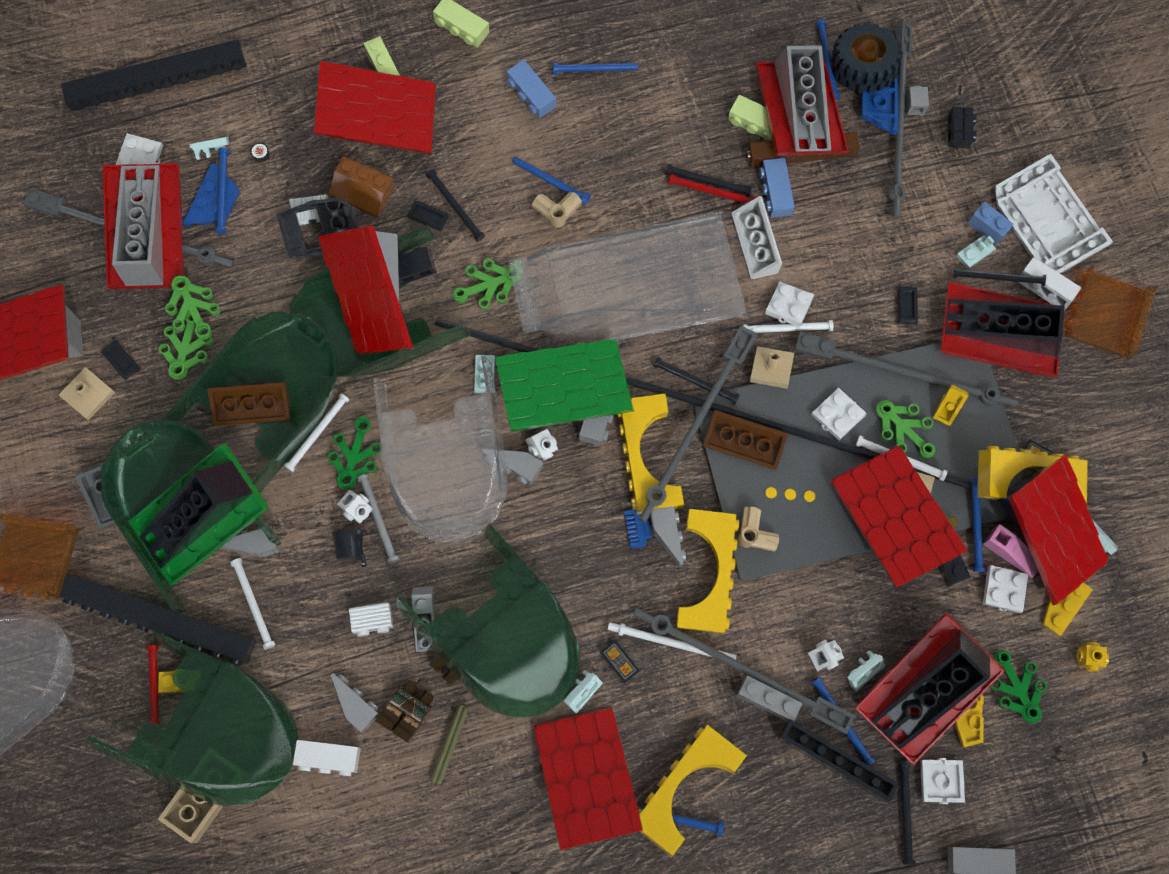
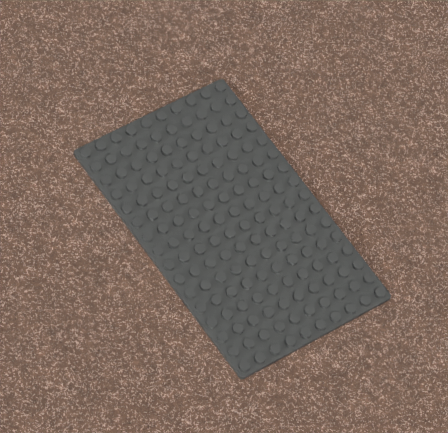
(824, 527)

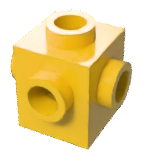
(1092, 657)

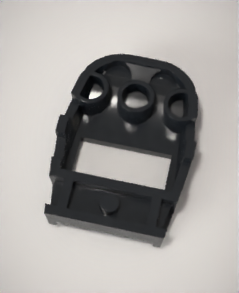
(334, 216)

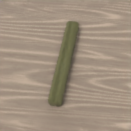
(449, 744)

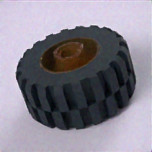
(866, 58)

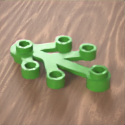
(490, 283)
(190, 305)
(183, 349)
(904, 426)

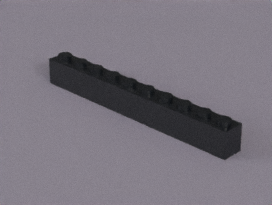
(153, 75)
(157, 618)

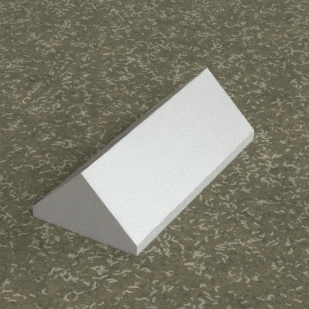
(757, 239)

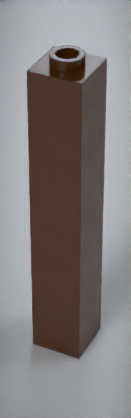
(765, 150)

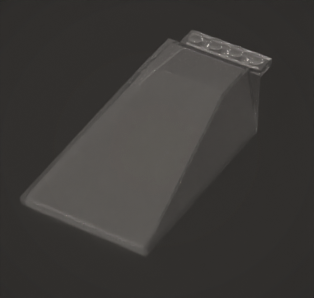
(630, 282)

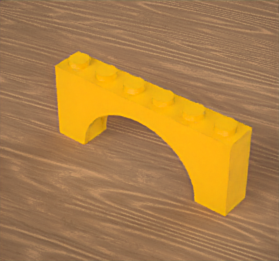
(646, 411)
(999, 467)
(719, 532)
(707, 751)

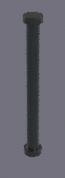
(708, 180)
(458, 209)
(999, 276)
(695, 380)
(906, 812)

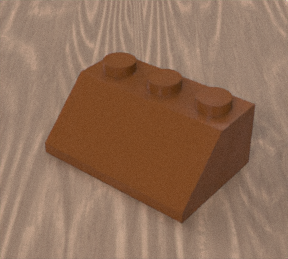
(361, 186)

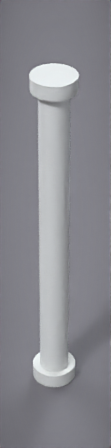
(790, 327)
(316, 432)
(916, 464)
(237, 564)

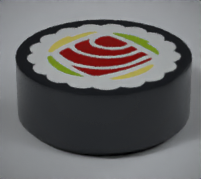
(260, 152)

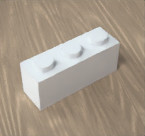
(1057, 289)
(326, 757)

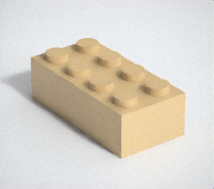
(189, 816)

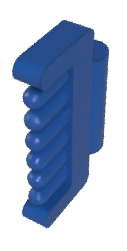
(642, 529)

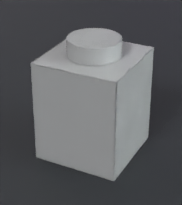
(917, 100)

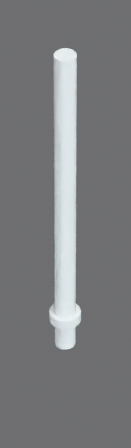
(622, 629)

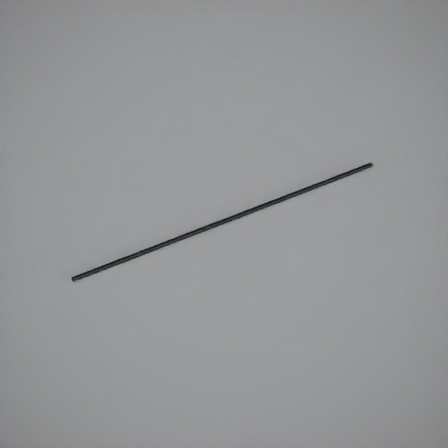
(699, 402)

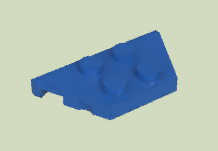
(882, 107)
(205, 205)

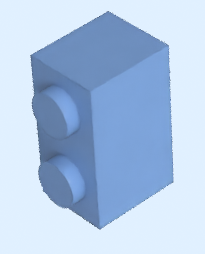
(990, 223)

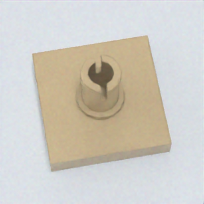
(772, 367)
(86, 393)

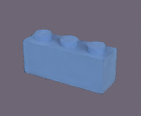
(531, 89)
(777, 188)

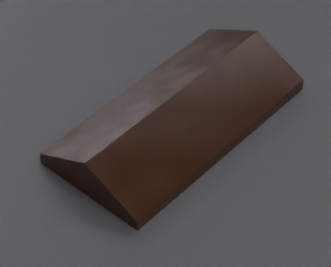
(249, 403)
(745, 439)

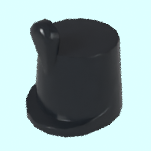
(349, 545)

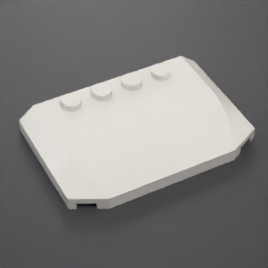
(1049, 216)

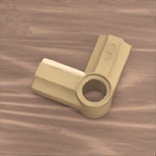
(550, 209)
(750, 525)

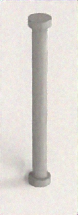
(392, 558)

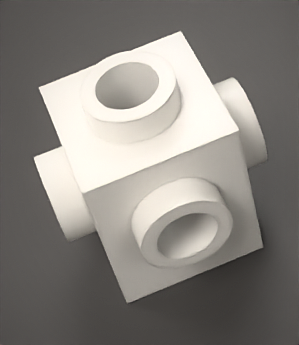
(542, 445)
(355, 506)
(826, 655)

